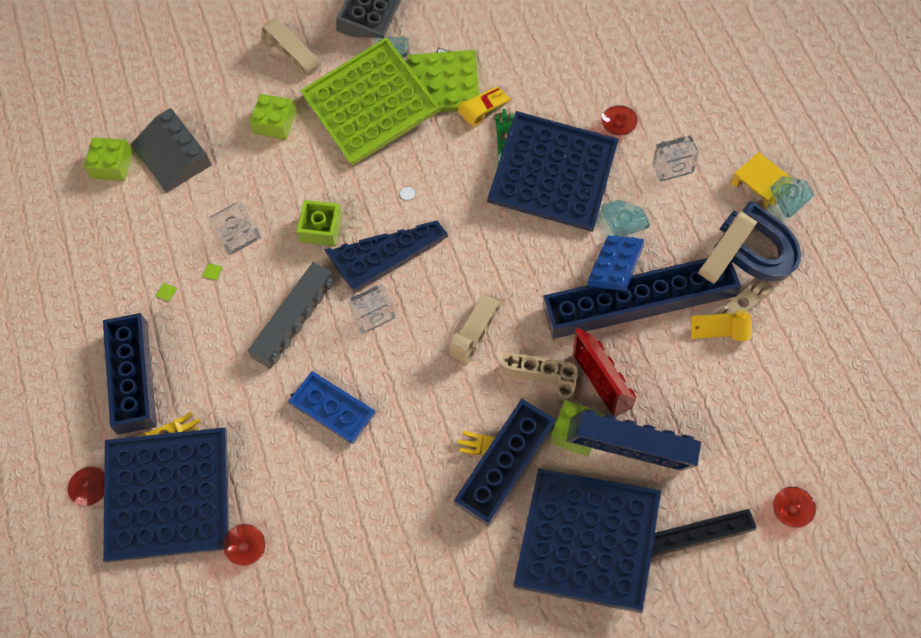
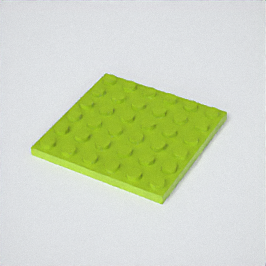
(370, 101)

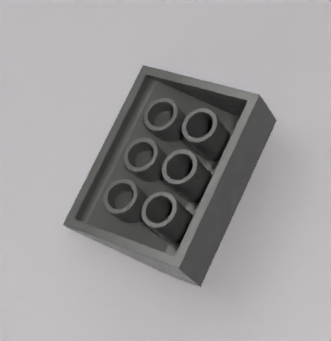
(366, 17)
(170, 151)

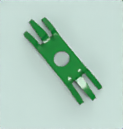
(501, 128)

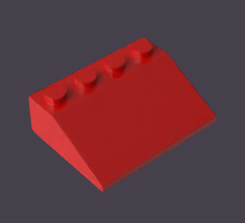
(602, 373)

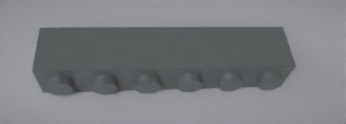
(291, 315)

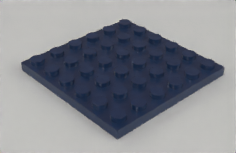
(553, 171)
(165, 494)
(588, 540)

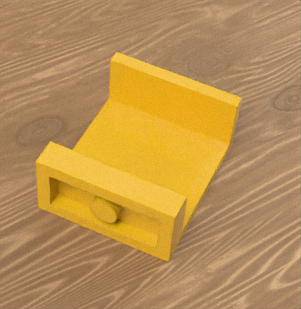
(759, 176)

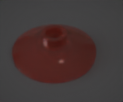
(622, 115)
(92, 492)
(798, 498)
(244, 534)

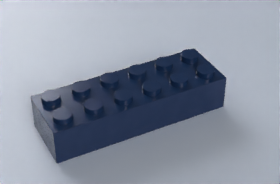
(129, 374)
(634, 441)
(505, 462)

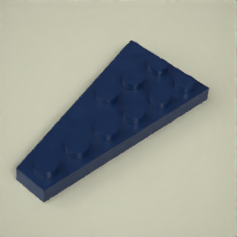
(380, 254)

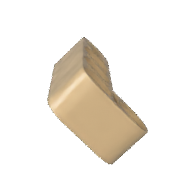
(279, 35)
(727, 247)
(465, 344)
(539, 374)

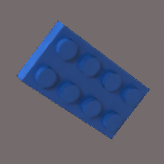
(616, 262)
(332, 407)

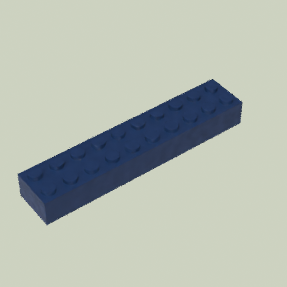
(645, 296)

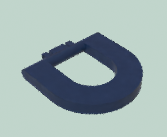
(787, 245)

